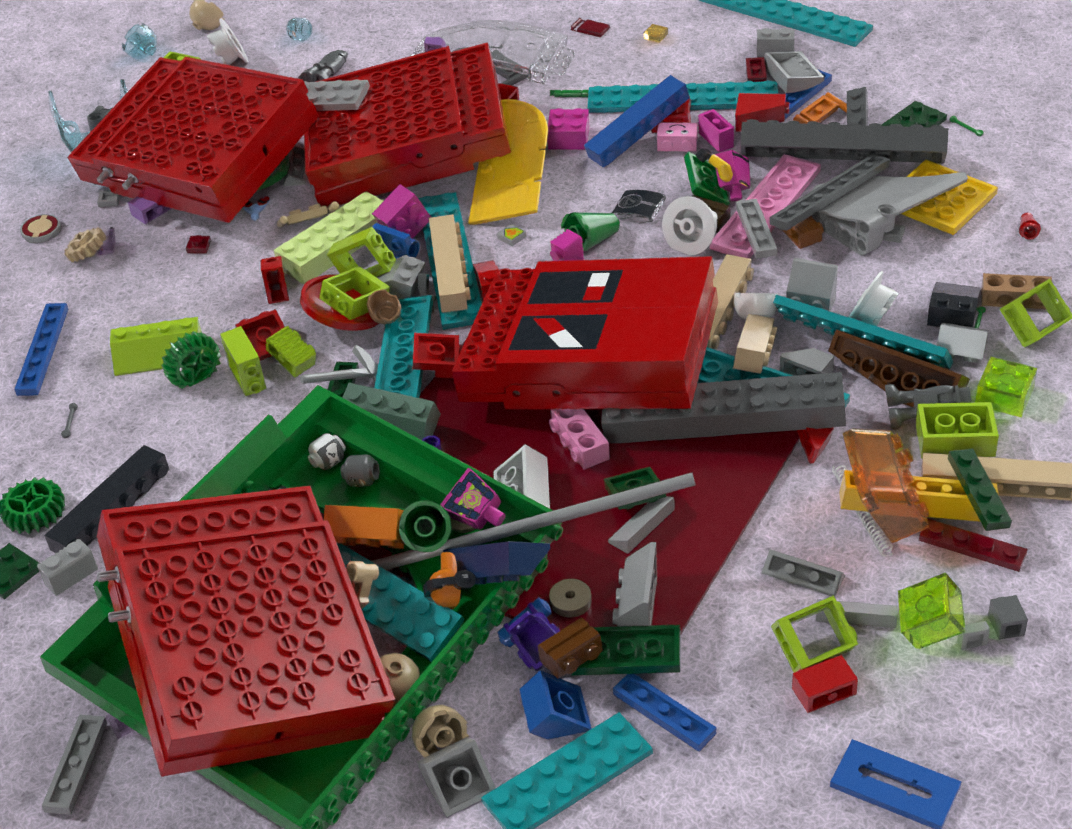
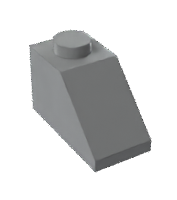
(806, 362)

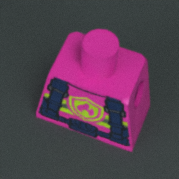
(473, 502)

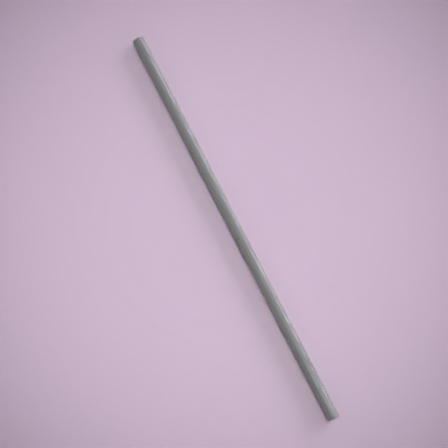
(543, 520)

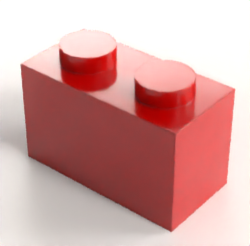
(824, 683)

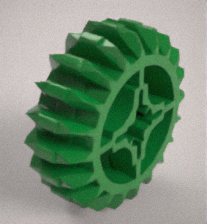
(187, 355)
(32, 505)

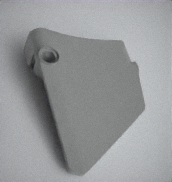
(871, 208)

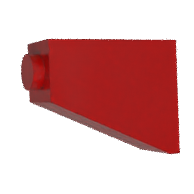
(761, 108)

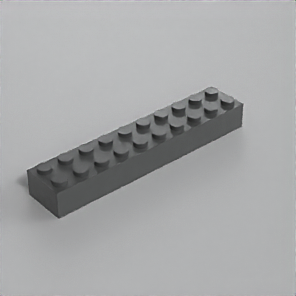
(844, 141)
(737, 409)

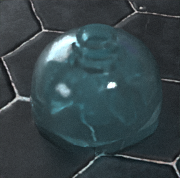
(140, 41)

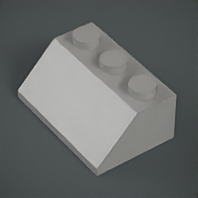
(638, 588)

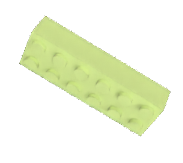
(306, 253)

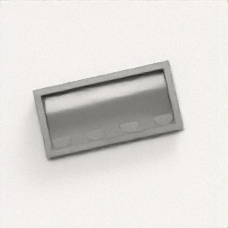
(792, 71)

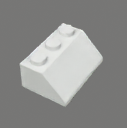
(526, 473)

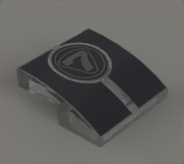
(639, 205)

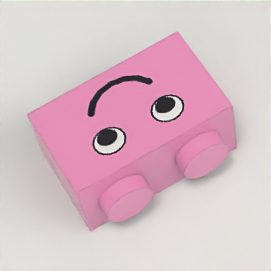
(677, 137)

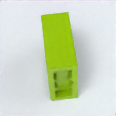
(343, 260)
(357, 278)
(1021, 321)
(243, 361)
(791, 645)

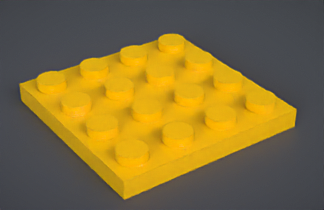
(954, 207)

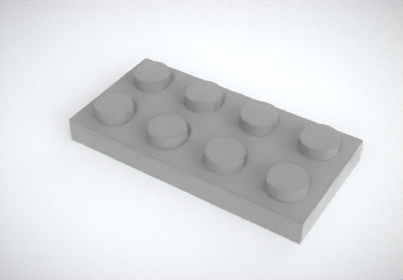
(337, 94)

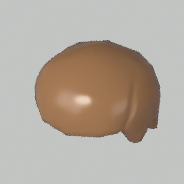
(383, 307)

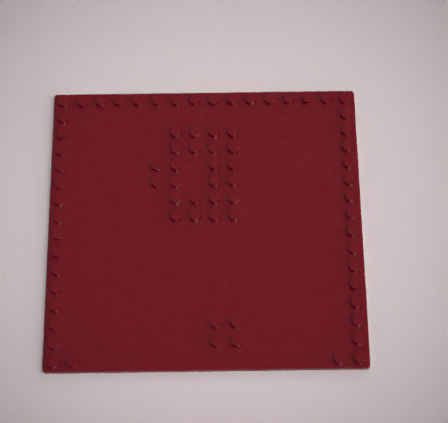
(691, 542)

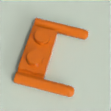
(821, 109)

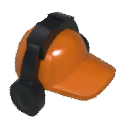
(447, 583)

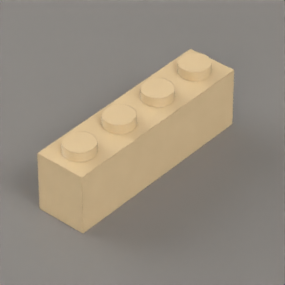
(755, 343)

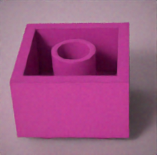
(568, 129)
(402, 212)

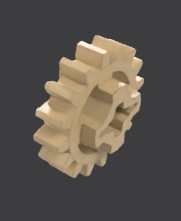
(85, 244)

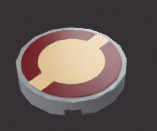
(40, 228)

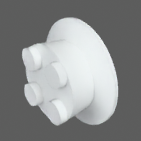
(226, 44)
(689, 225)
(874, 302)

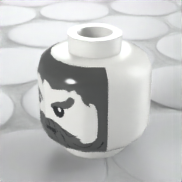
(326, 451)

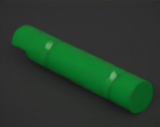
(569, 93)

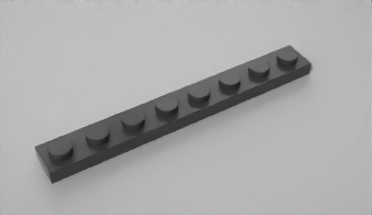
(829, 192)

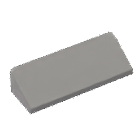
(297, 169)
(642, 524)
(803, 573)
(866, 614)

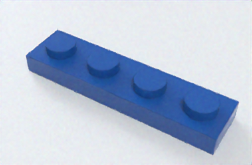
(665, 711)

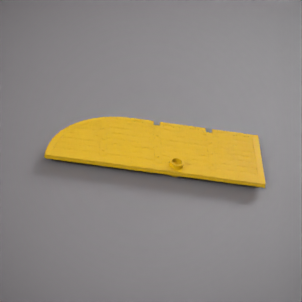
(507, 184)

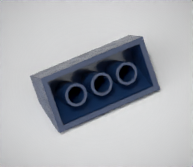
(500, 560)

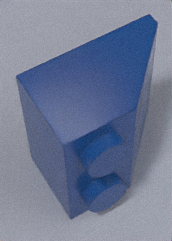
(554, 707)

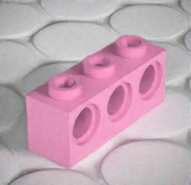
(580, 436)

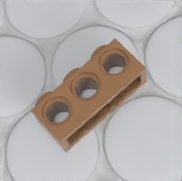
(1001, 289)

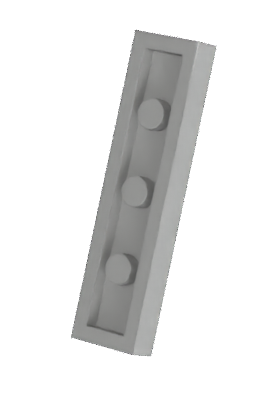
(756, 228)
(74, 764)

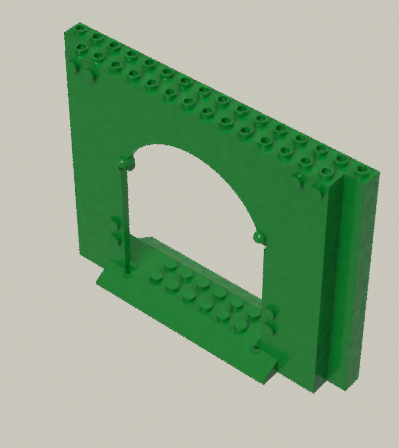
(317, 783)

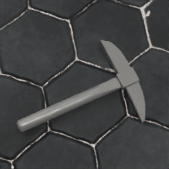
(370, 370)

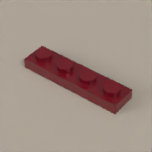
(974, 545)

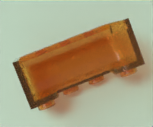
(885, 481)

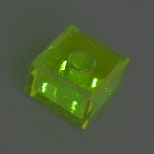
(1006, 386)
(931, 611)

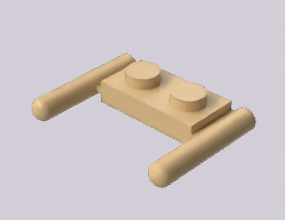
(314, 211)

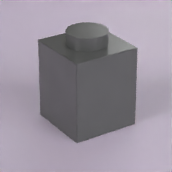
(1007, 617)

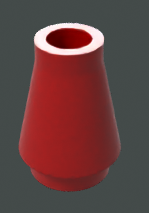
(1029, 227)

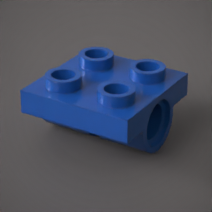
(398, 241)

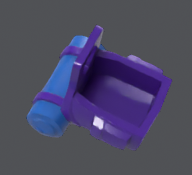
(528, 631)

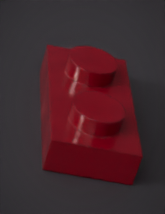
(756, 69)

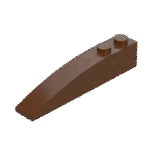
(889, 366)

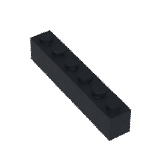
(117, 491)

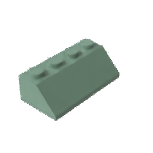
(408, 413)

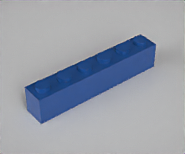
(637, 121)

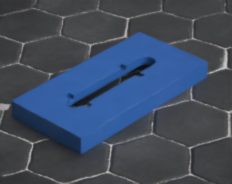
(928, 811)

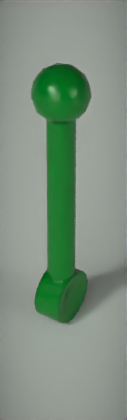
(953, 119)
(981, 310)

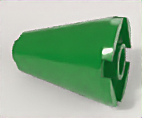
(591, 227)
(425, 526)

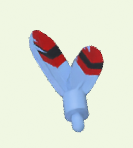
(254, 209)

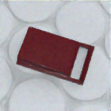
(590, 27)

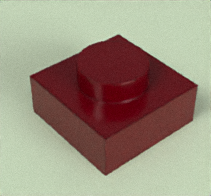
(198, 244)

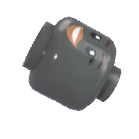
(360, 470)

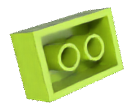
(957, 427)

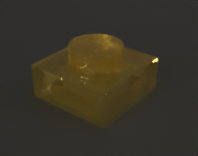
(655, 33)

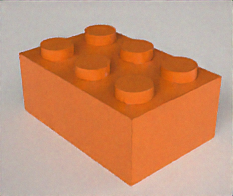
(365, 526)

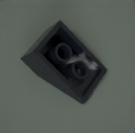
(953, 304)

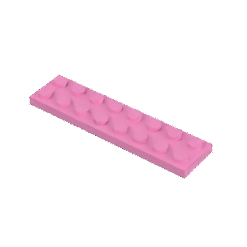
(775, 192)

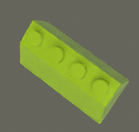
(144, 345)

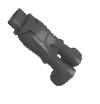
(326, 67)
(931, 395)

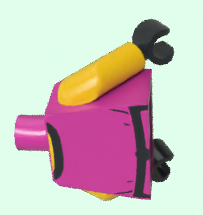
(731, 171)

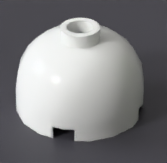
(754, 304)

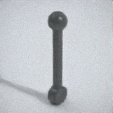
(66, 433)

